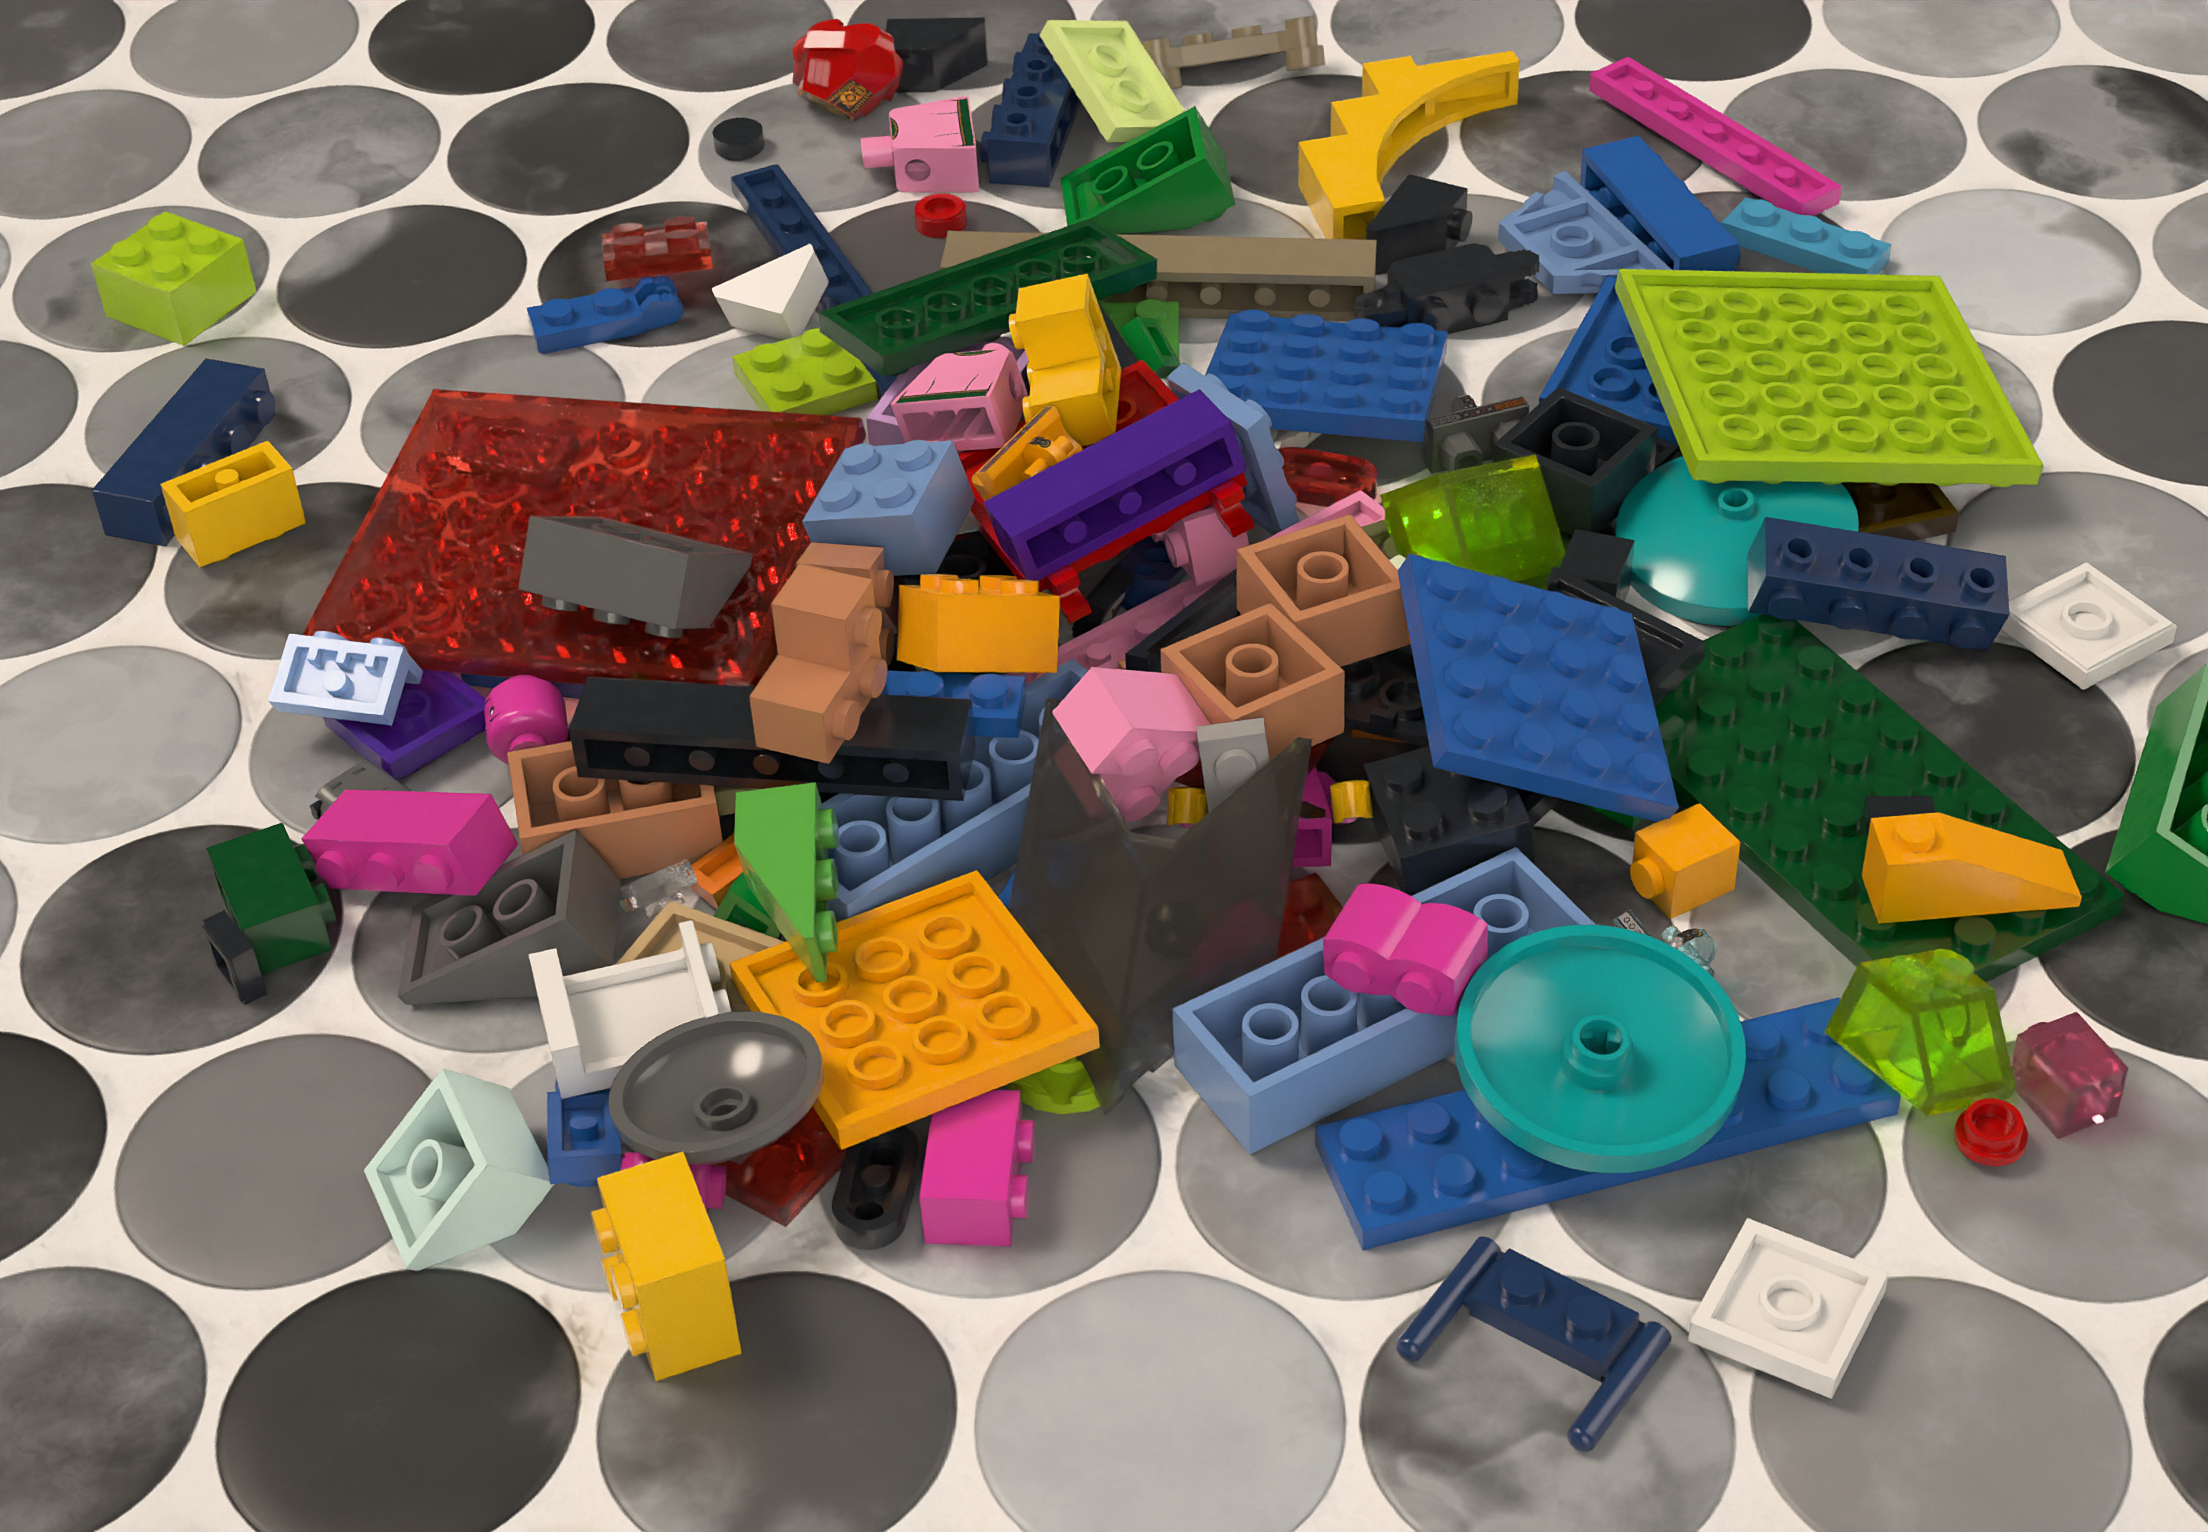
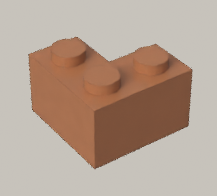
(823, 665)

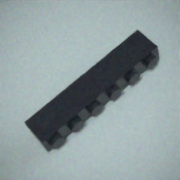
(708, 738)

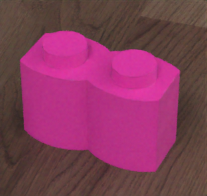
(1405, 949)

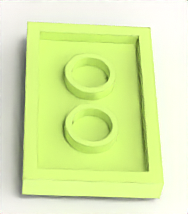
(1111, 76)

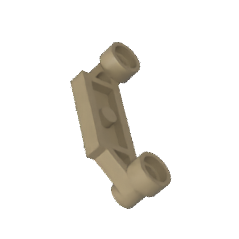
(1296, 42)

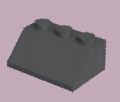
(629, 572)

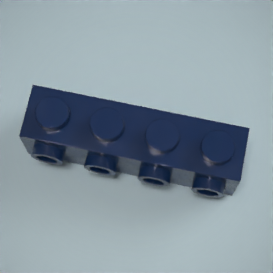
(1031, 120)
(1877, 584)

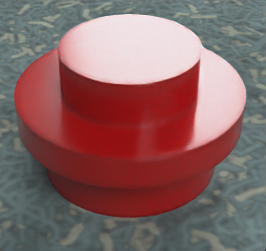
(1991, 1132)

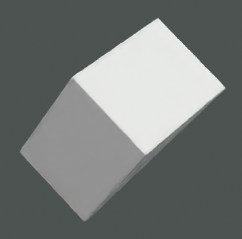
(775, 296)

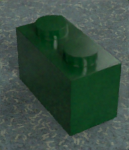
(271, 896)

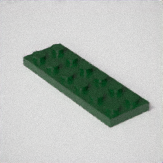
(976, 297)

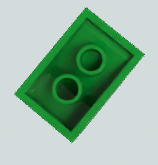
(1154, 181)

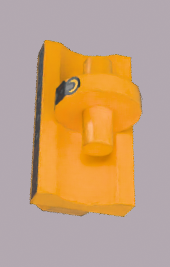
(1027, 453)

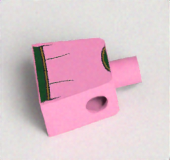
(928, 147)
(964, 399)

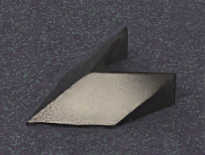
(1150, 917)

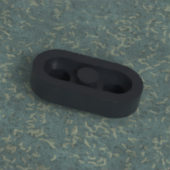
(875, 1200)

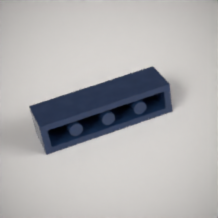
(203, 422)

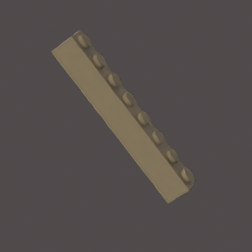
(1228, 273)

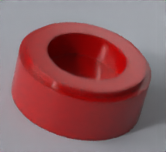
(939, 214)

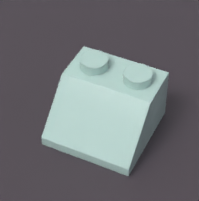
(457, 1171)

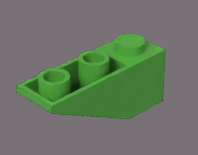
(785, 860)

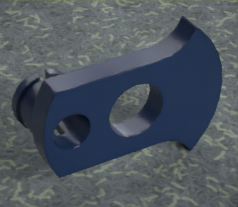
(1150, 577)

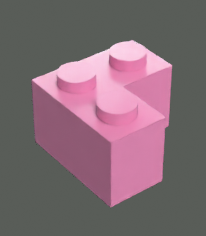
(1133, 733)

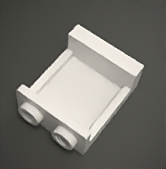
(613, 1011)

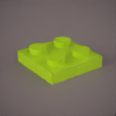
(804, 376)

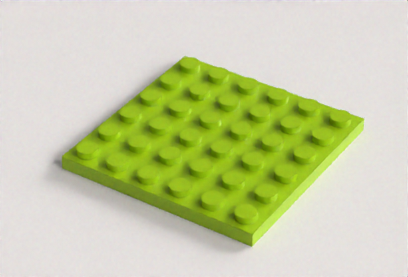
(1823, 379)

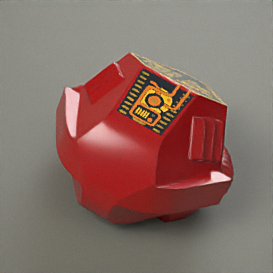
(846, 67)

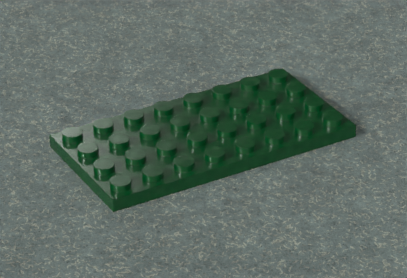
(1788, 748)

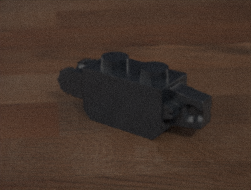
(1452, 289)

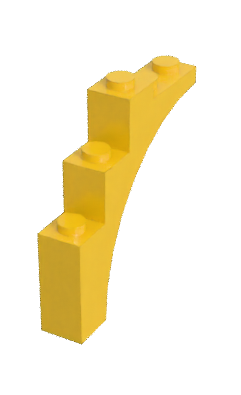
(1396, 110)

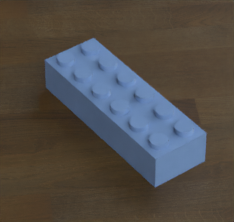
(914, 843)
(1301, 1047)

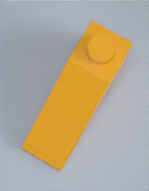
(1957, 868)

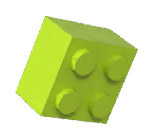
(174, 277)

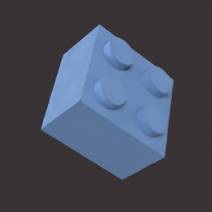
(894, 499)

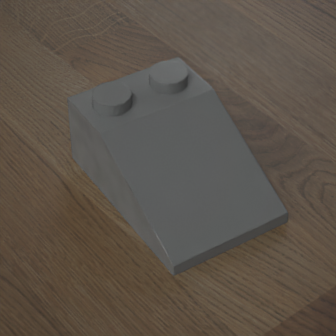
(532, 904)

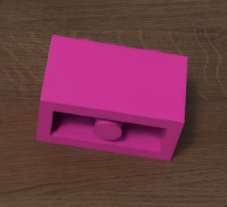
(973, 1171)

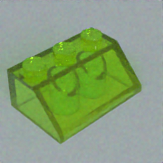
(1479, 519)

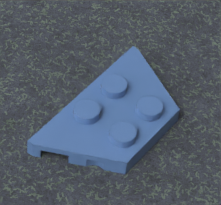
(1574, 239)

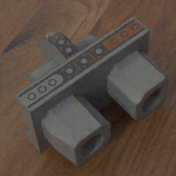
(1469, 432)

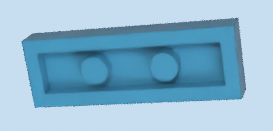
(1805, 240)

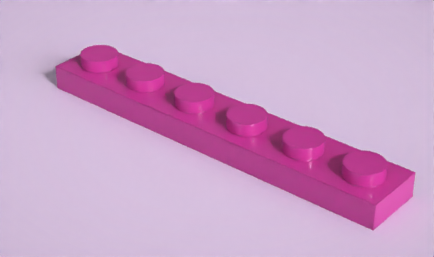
(1715, 138)

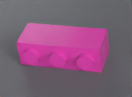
(410, 841)

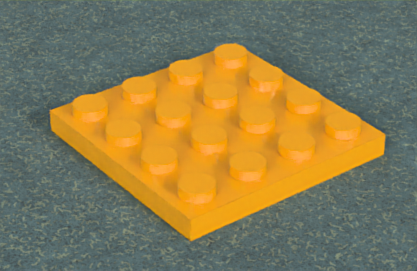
(921, 1007)

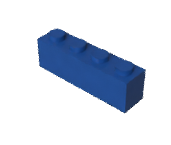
(1657, 206)

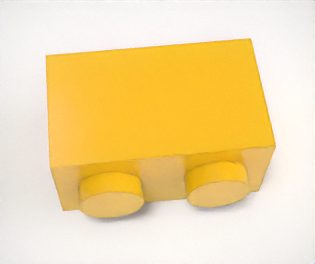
(233, 503)

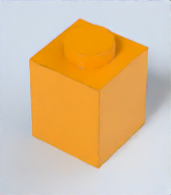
(1684, 861)

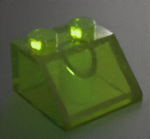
(1926, 1030)

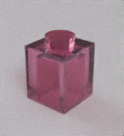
(2068, 1074)

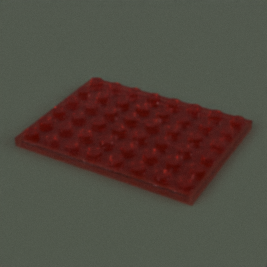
(448, 548)

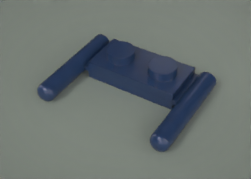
(1552, 1317)

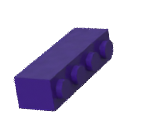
(1115, 486)

